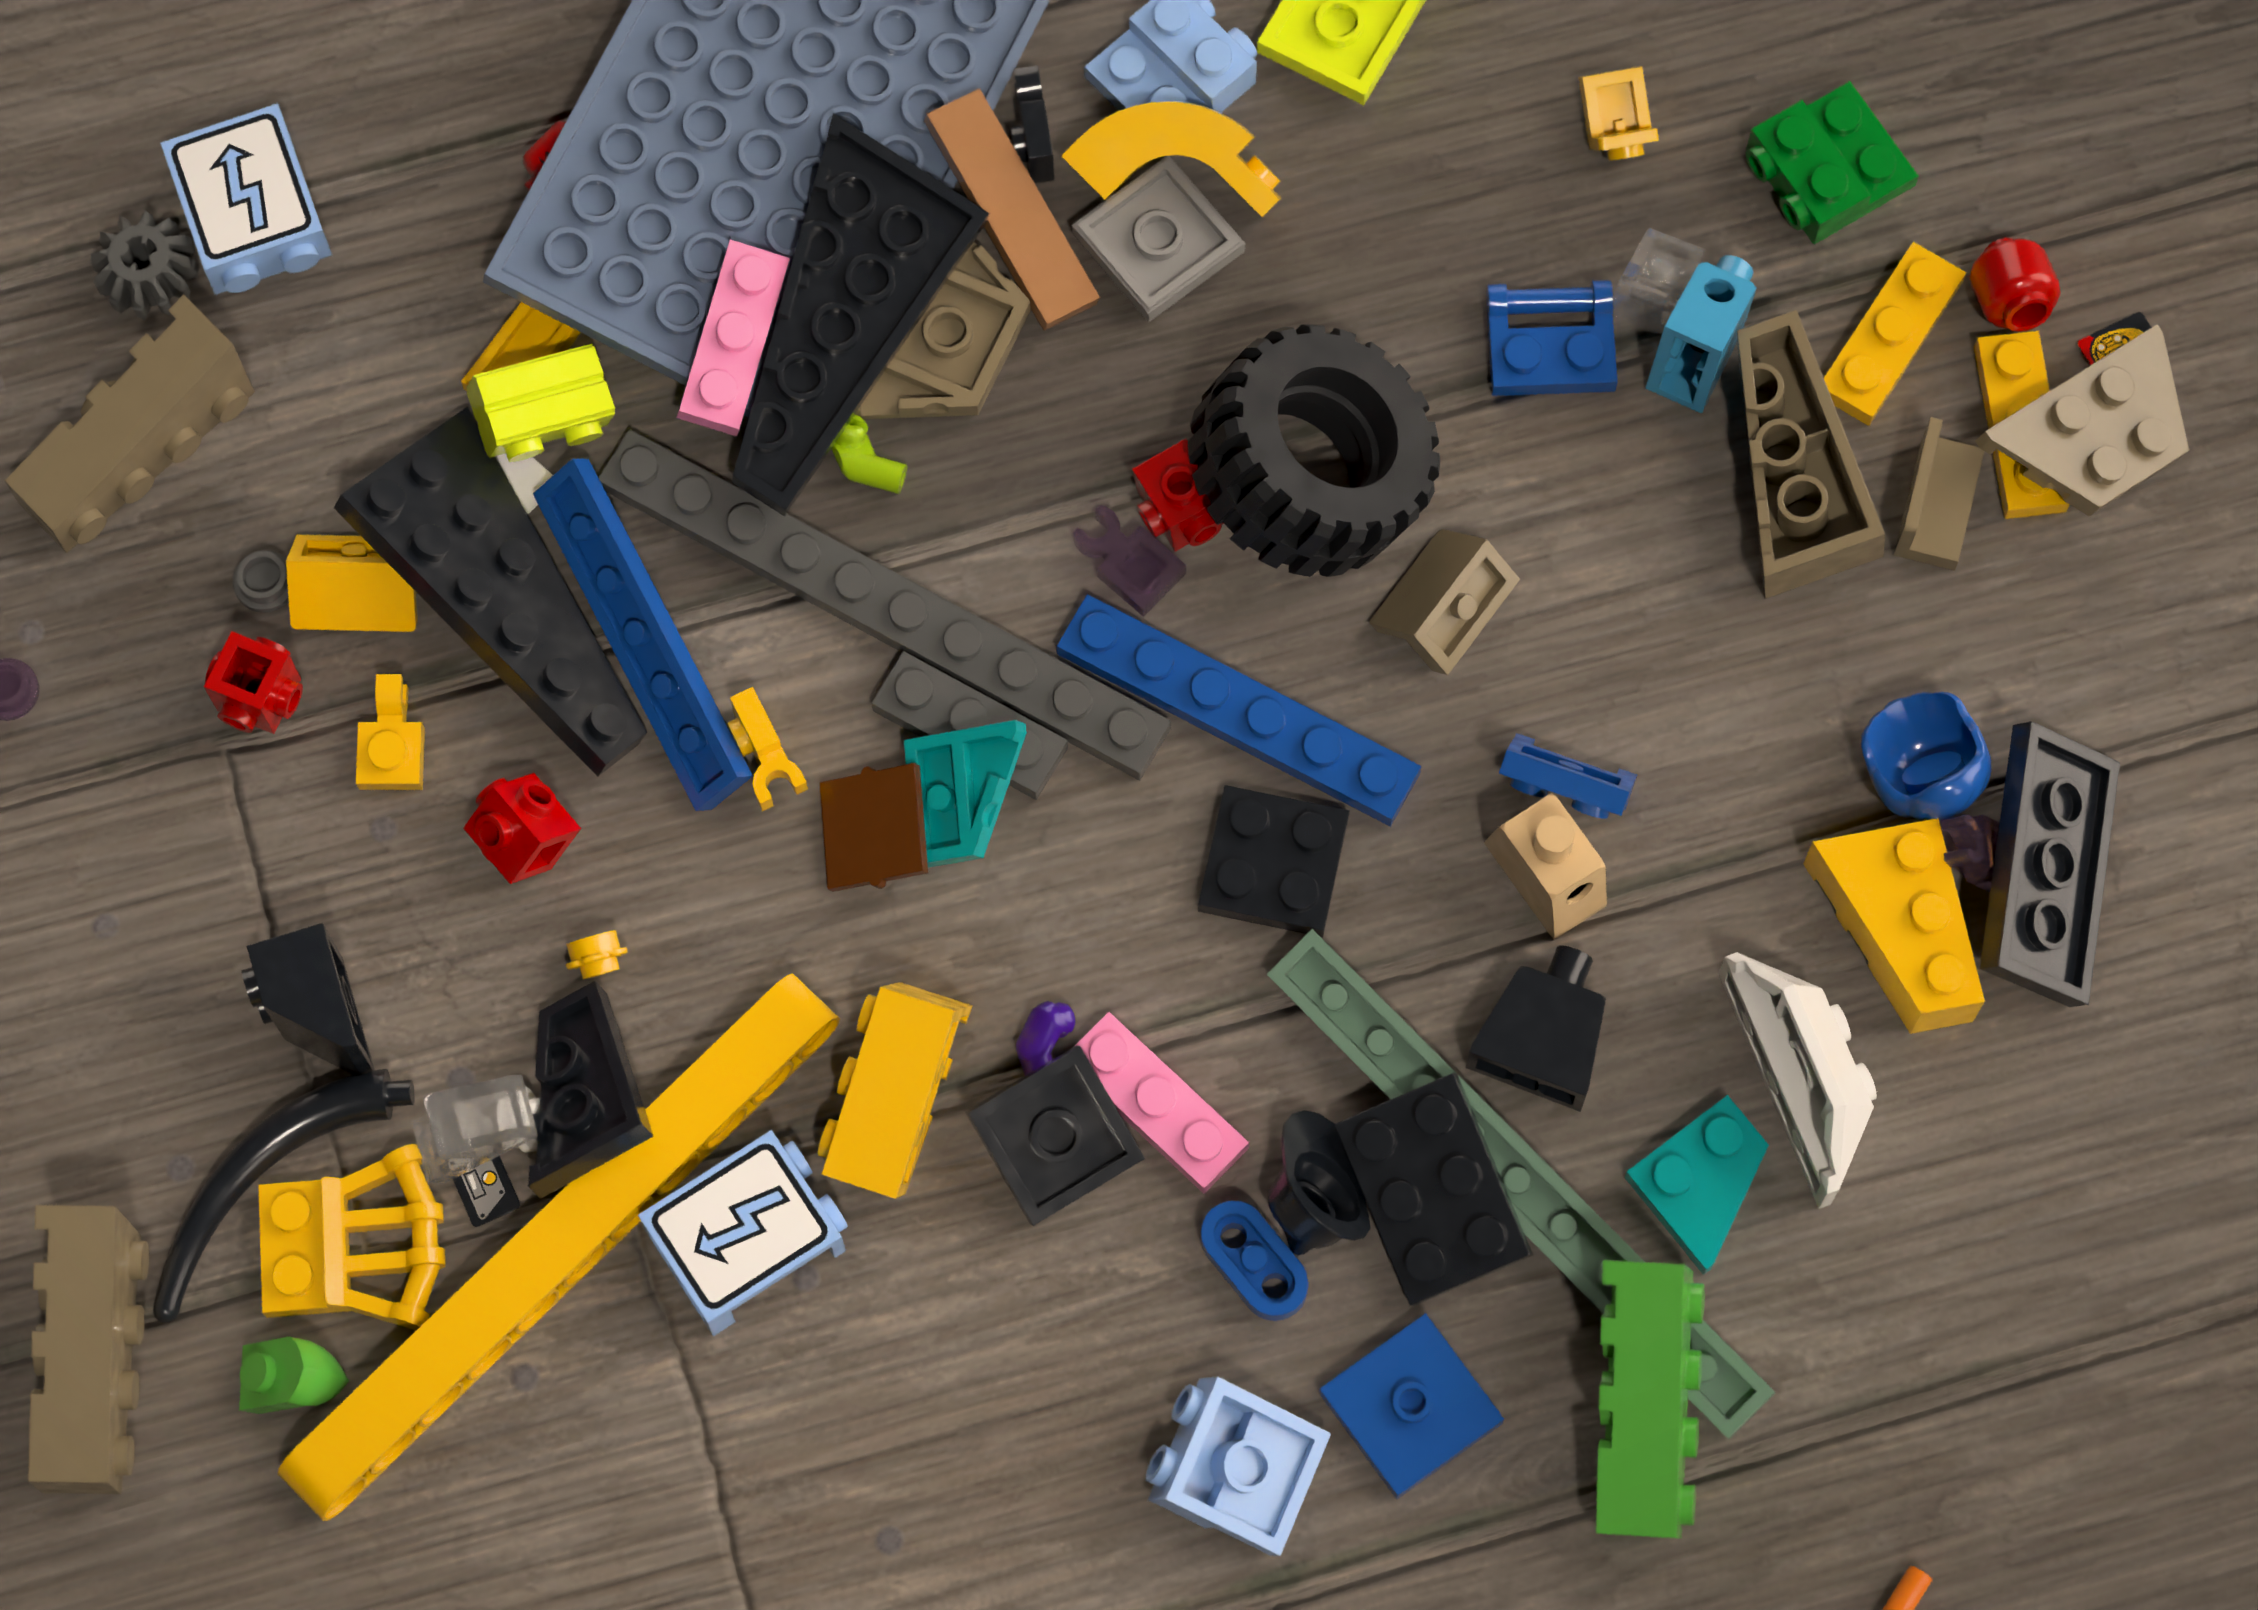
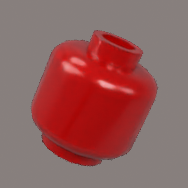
(2015, 284)

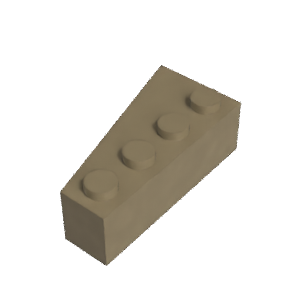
(133, 428)
(1804, 475)
(85, 1349)

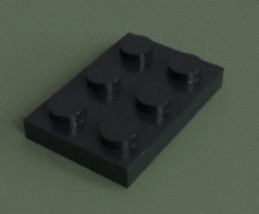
(1433, 1189)

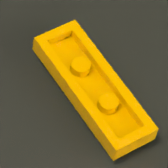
(1892, 332)
(2010, 378)

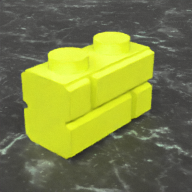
(541, 403)

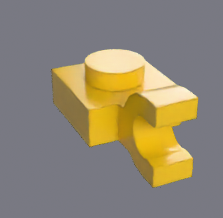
(757, 736)
(390, 749)

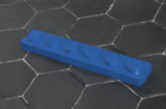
(642, 635)
(1239, 710)

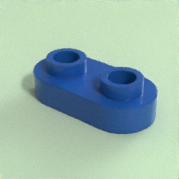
(1256, 1261)

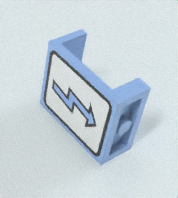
(246, 200)
(743, 1227)

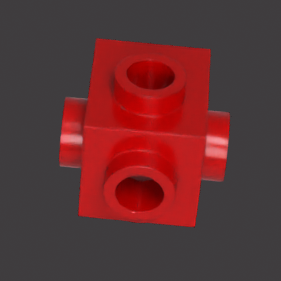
(1172, 500)
(251, 665)
(521, 827)

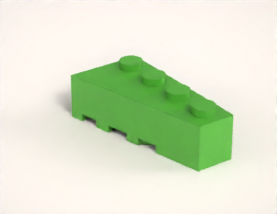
(1647, 1399)

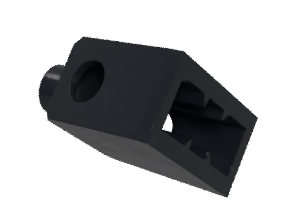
(1544, 1031)

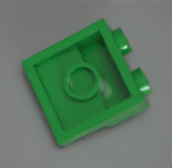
(1828, 162)

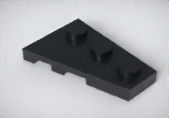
(587, 1091)

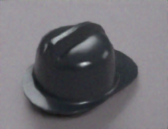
(1317, 1188)

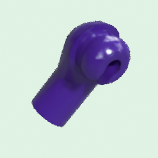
(1041, 1032)

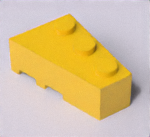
(1905, 918)
(891, 1088)

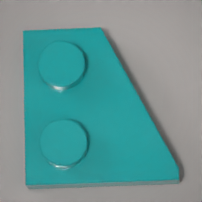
(964, 786)
(1701, 1179)

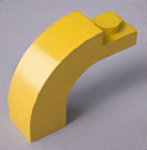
(1138, 134)

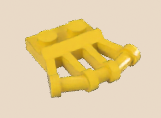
(308, 1251)

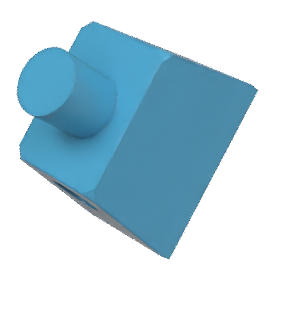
(1709, 318)

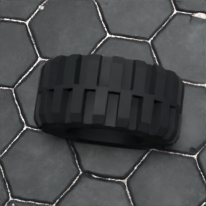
(1358, 405)

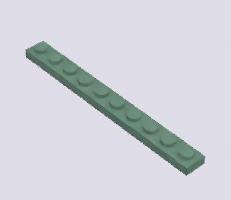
(1544, 1203)

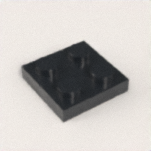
(1273, 860)
(1055, 1135)

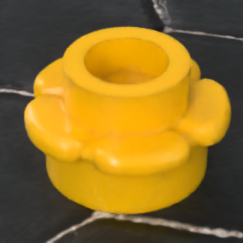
(595, 954)

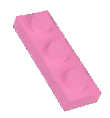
(733, 338)
(1162, 1105)

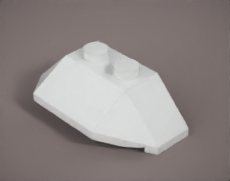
(1804, 1066)

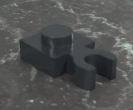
(1033, 136)

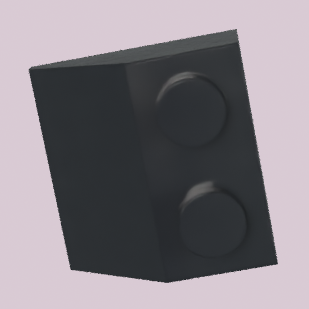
(308, 996)

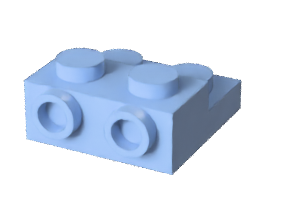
(1175, 56)
(1236, 1464)

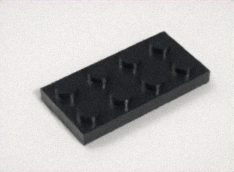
(2050, 865)

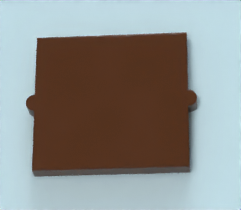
(873, 827)

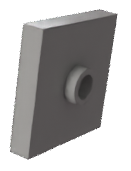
(1158, 238)

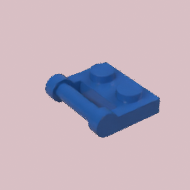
(1551, 357)
(1591, 788)

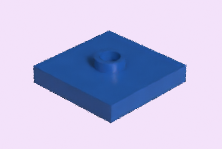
(1411, 1406)

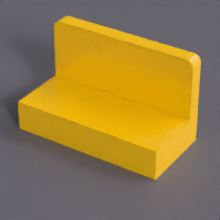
(346, 586)

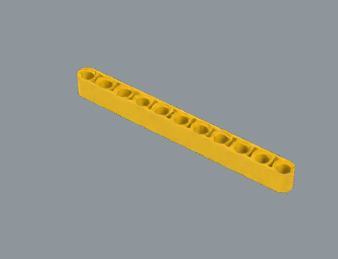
(555, 1250)

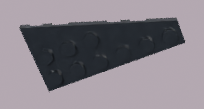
(859, 282)
(475, 558)

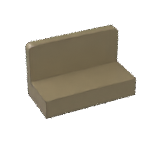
(1939, 499)
(1446, 598)

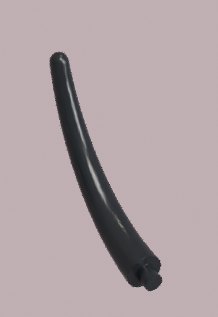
(302, 1120)

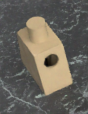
(1547, 861)

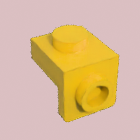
(1617, 112)

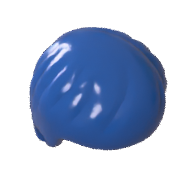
(1926, 756)

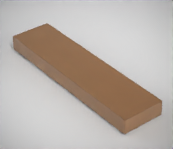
(1018, 215)

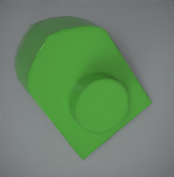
(288, 1375)

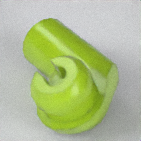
(861, 465)

